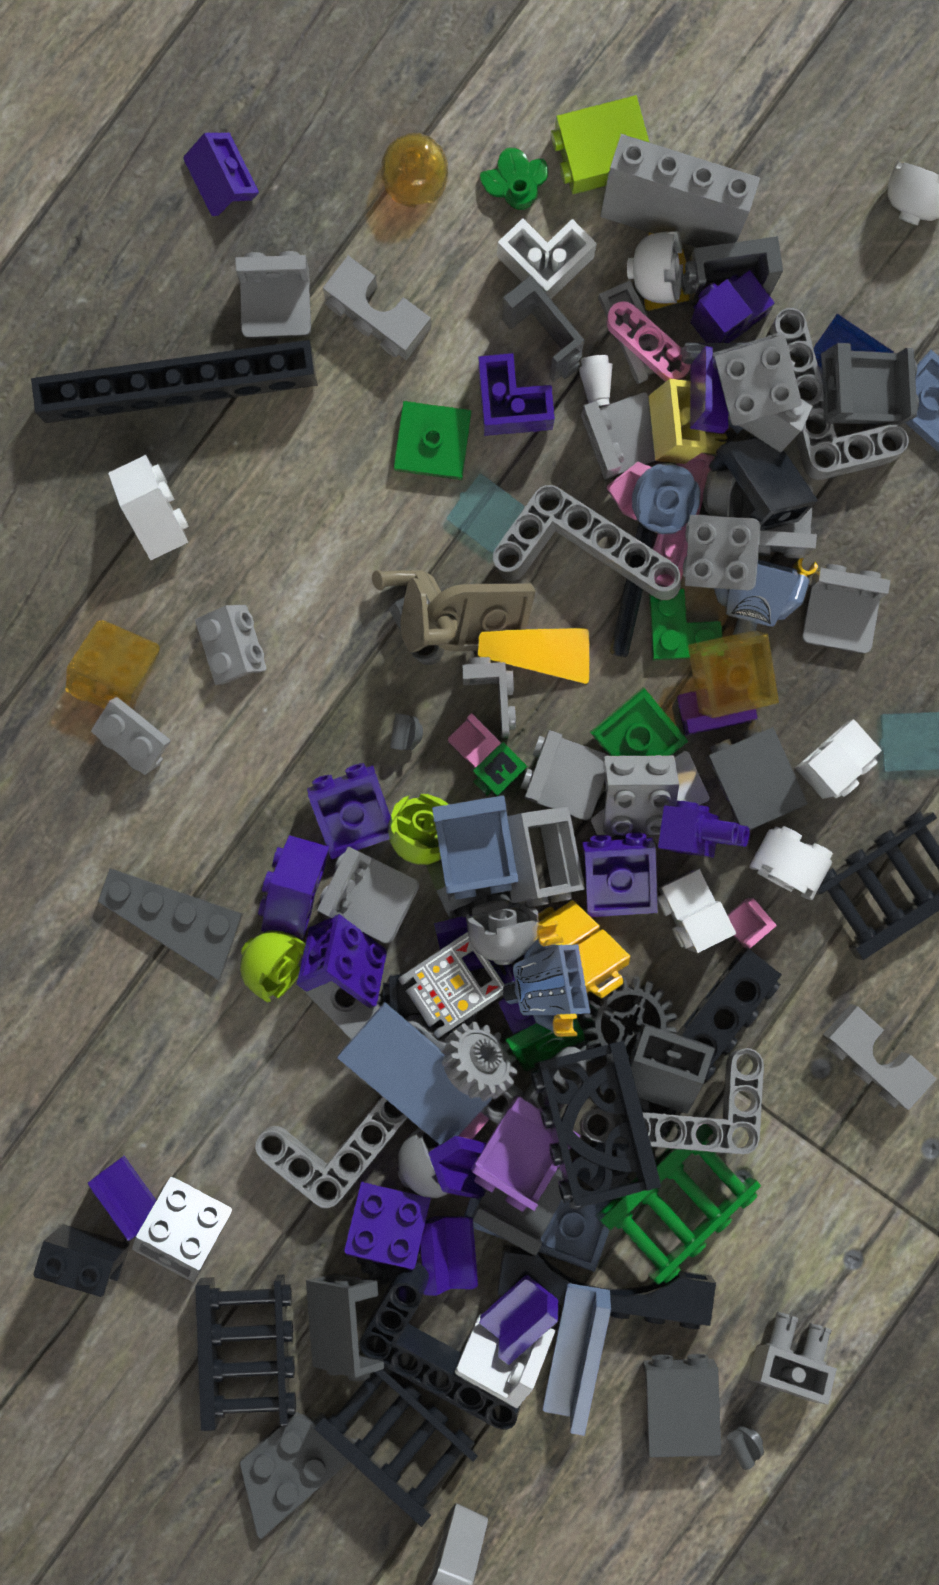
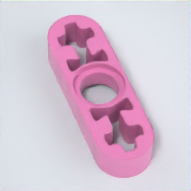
(648, 327)

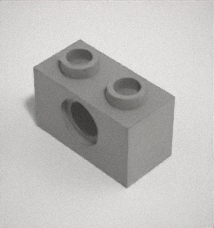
(348, 1018)

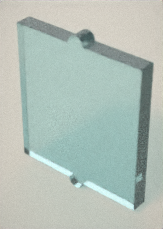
(485, 512)
(910, 741)

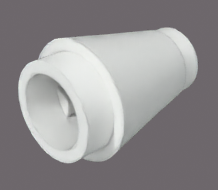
(596, 378)

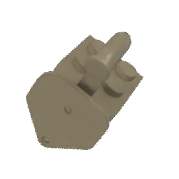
(458, 613)

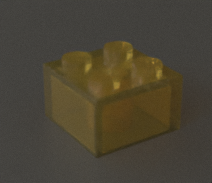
(733, 674)

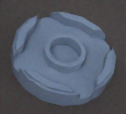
(665, 498)

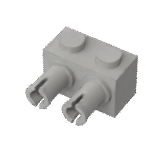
(794, 1374)

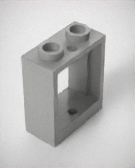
(560, 855)

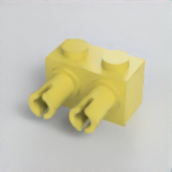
(671, 425)

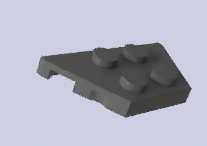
(287, 1470)

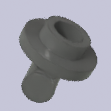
(406, 732)
(746, 1446)

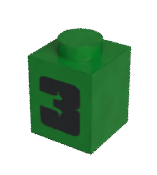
(498, 770)

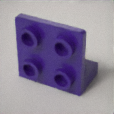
(345, 956)
(387, 1226)

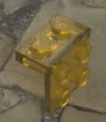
(110, 665)

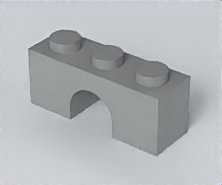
(397, 329)
(901, 1080)

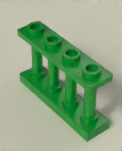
(669, 1164)

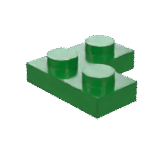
(671, 631)

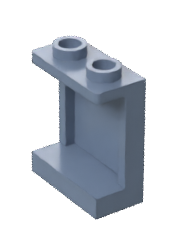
(475, 846)

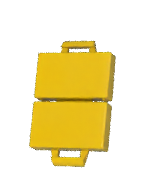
(598, 950)

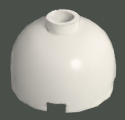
(914, 193)
(657, 267)

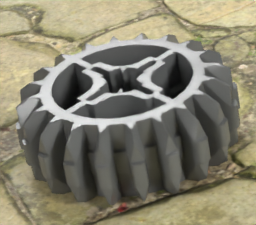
(636, 1008)

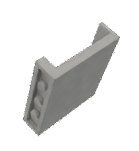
(677, 192)

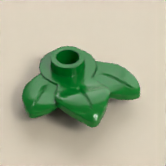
(515, 174)

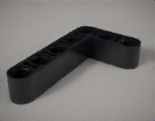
(423, 1357)

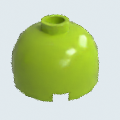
(414, 830)
(271, 963)

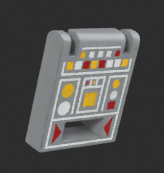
(448, 988)

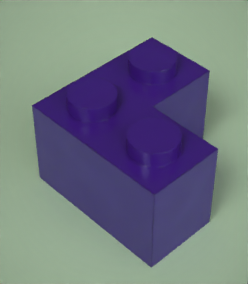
(730, 308)
(511, 408)
(292, 886)

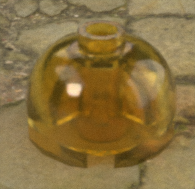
(414, 169)

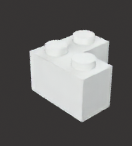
(548, 263)
(145, 502)
(840, 761)
(697, 915)

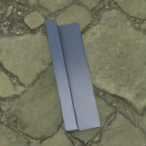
(577, 1354)

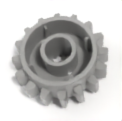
(478, 1062)

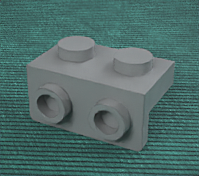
(230, 643)
(130, 736)

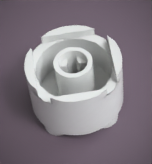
(791, 862)

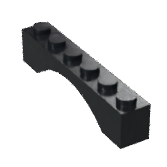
(683, 1299)

